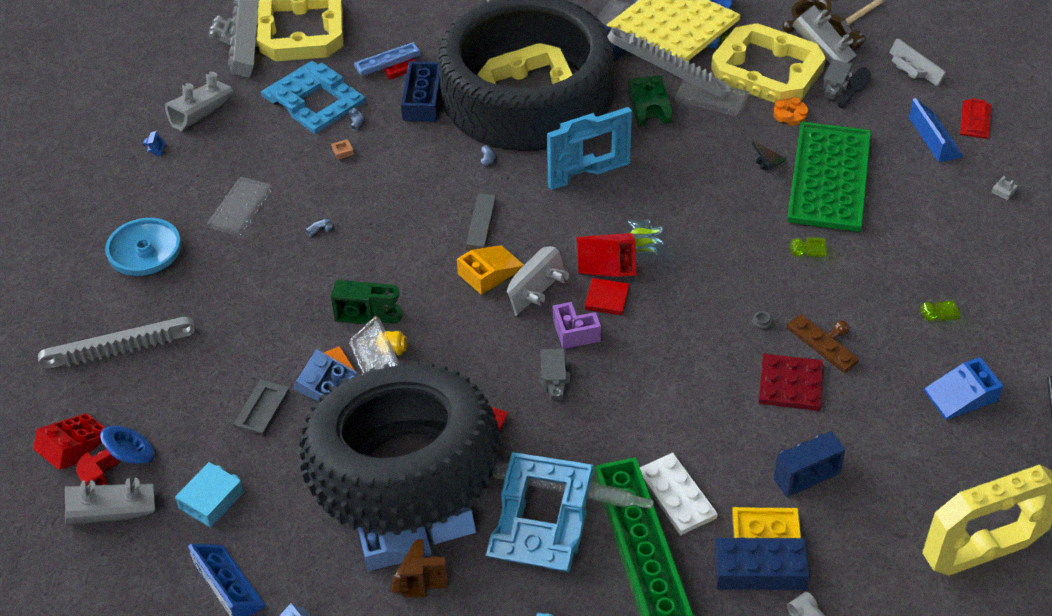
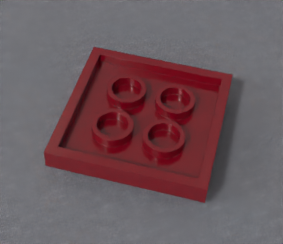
(791, 382)

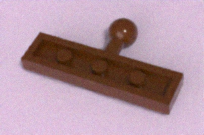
(825, 343)

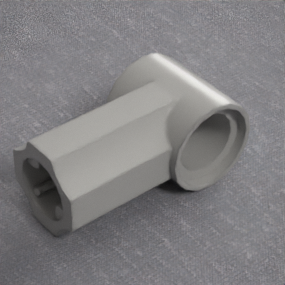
(804, 606)

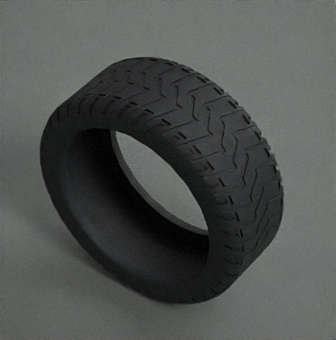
(523, 115)

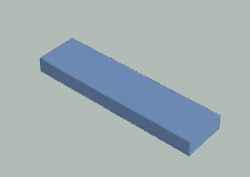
(387, 59)

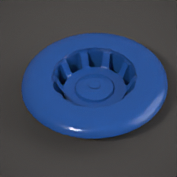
(127, 444)

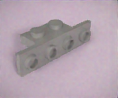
(915, 63)

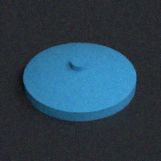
(143, 246)

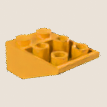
(487, 267)

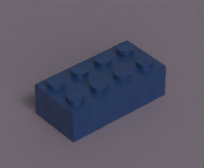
(421, 92)
(761, 564)

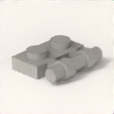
(216, 29)

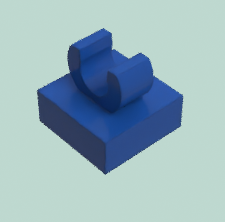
(155, 143)

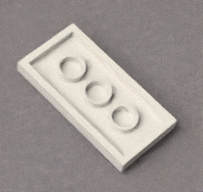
(677, 494)

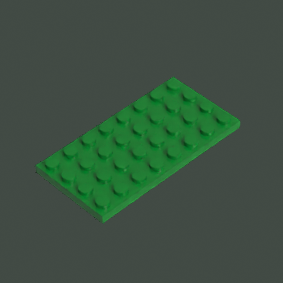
(829, 177)

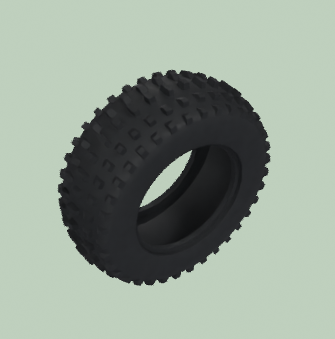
(403, 489)

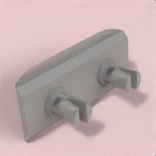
(815, 28)
(197, 103)
(535, 278)
(107, 502)

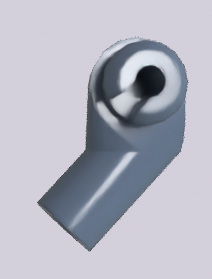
(357, 119)
(489, 156)
(314, 228)

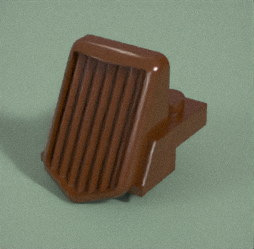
(419, 573)

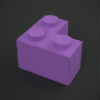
(575, 329)

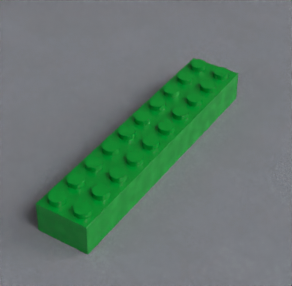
(642, 544)

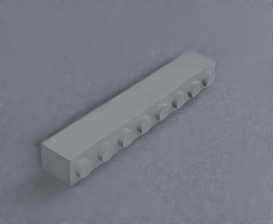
(243, 37)

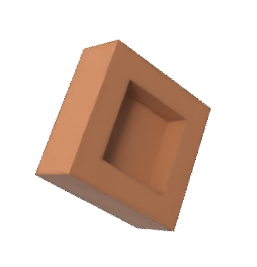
(342, 149)

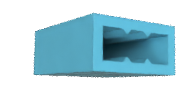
(209, 494)

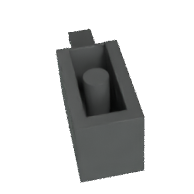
(837, 78)
(554, 373)

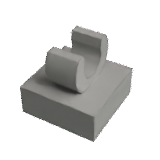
(1004, 188)

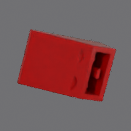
(607, 255)
(68, 440)

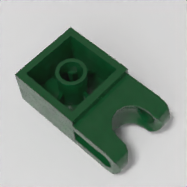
(649, 99)
(362, 301)

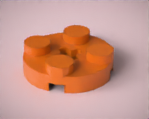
(783, 108)

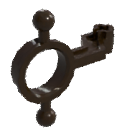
(837, 22)

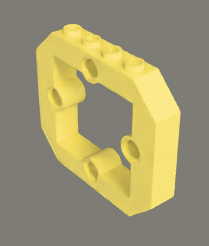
(782, 44)
(299, 45)
(519, 62)
(951, 547)

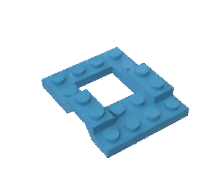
(303, 82)
(566, 146)
(537, 541)

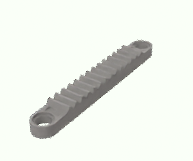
(668, 62)
(116, 343)

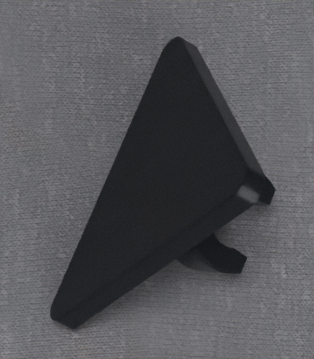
(768, 158)

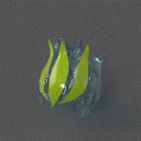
(645, 236)

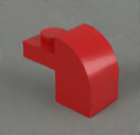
(92, 468)

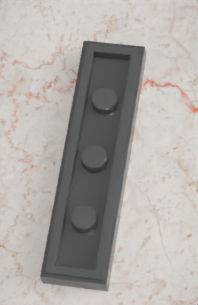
(481, 221)

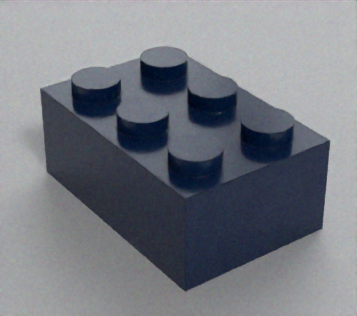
(809, 463)

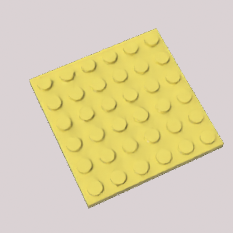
(676, 25)

